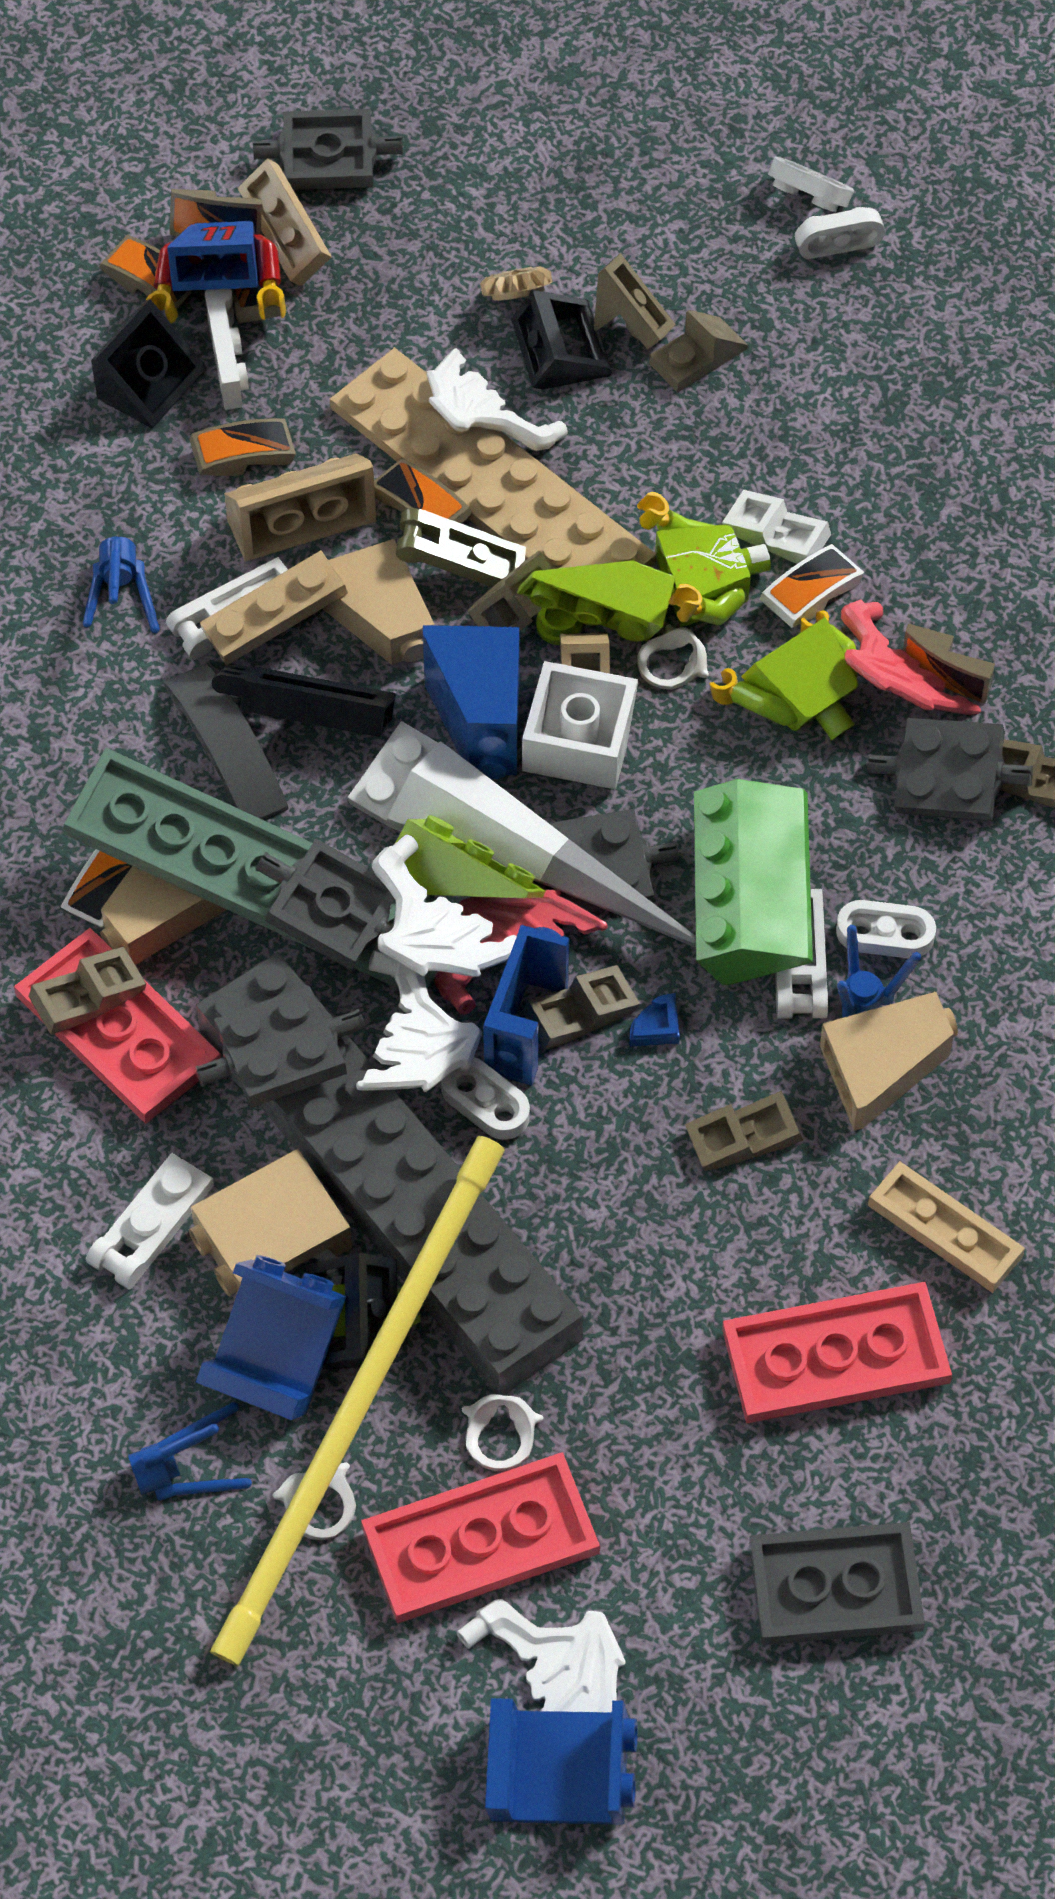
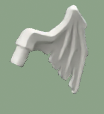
(467, 404)
(435, 932)
(423, 1042)
(573, 1663)

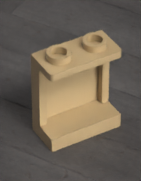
(271, 1214)

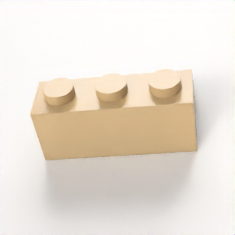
(302, 506)

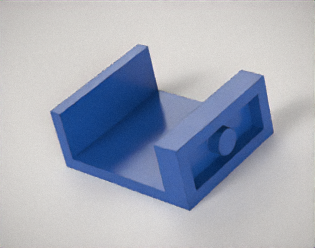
(511, 1041)
(275, 1338)
(559, 1765)

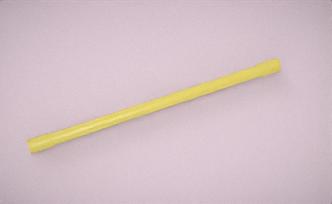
(246, 1615)

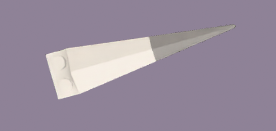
(426, 778)

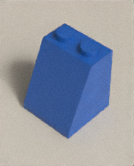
(476, 691)

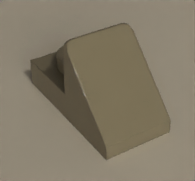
(625, 294)
(698, 351)

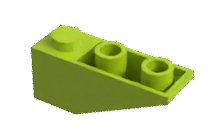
(613, 595)
(460, 868)

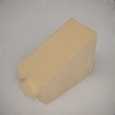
(381, 602)
(151, 914)
(886, 1052)

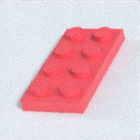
(135, 1049)
(836, 1352)
(480, 1537)

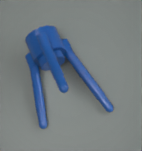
(117, 568)
(862, 988)
(156, 1463)

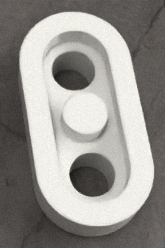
(826, 191)
(839, 232)
(885, 926)
(487, 1099)

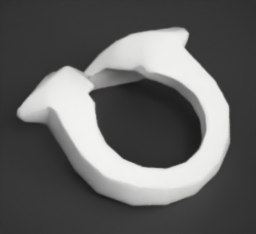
(671, 640)
(479, 1417)
(339, 1484)

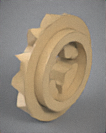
(516, 283)

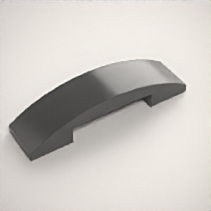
(228, 743)

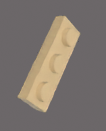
(286, 222)
(273, 607)
(946, 1226)

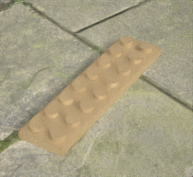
(493, 475)

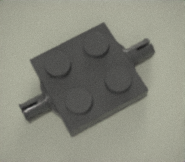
(328, 148)
(950, 769)
(618, 846)
(329, 902)
(280, 1046)

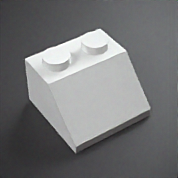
(579, 725)

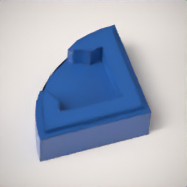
(656, 1023)

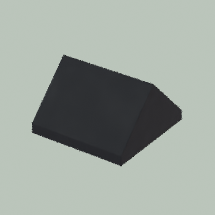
(145, 366)

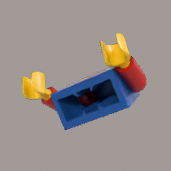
(218, 258)

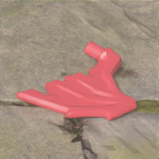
(893, 668)
(507, 917)

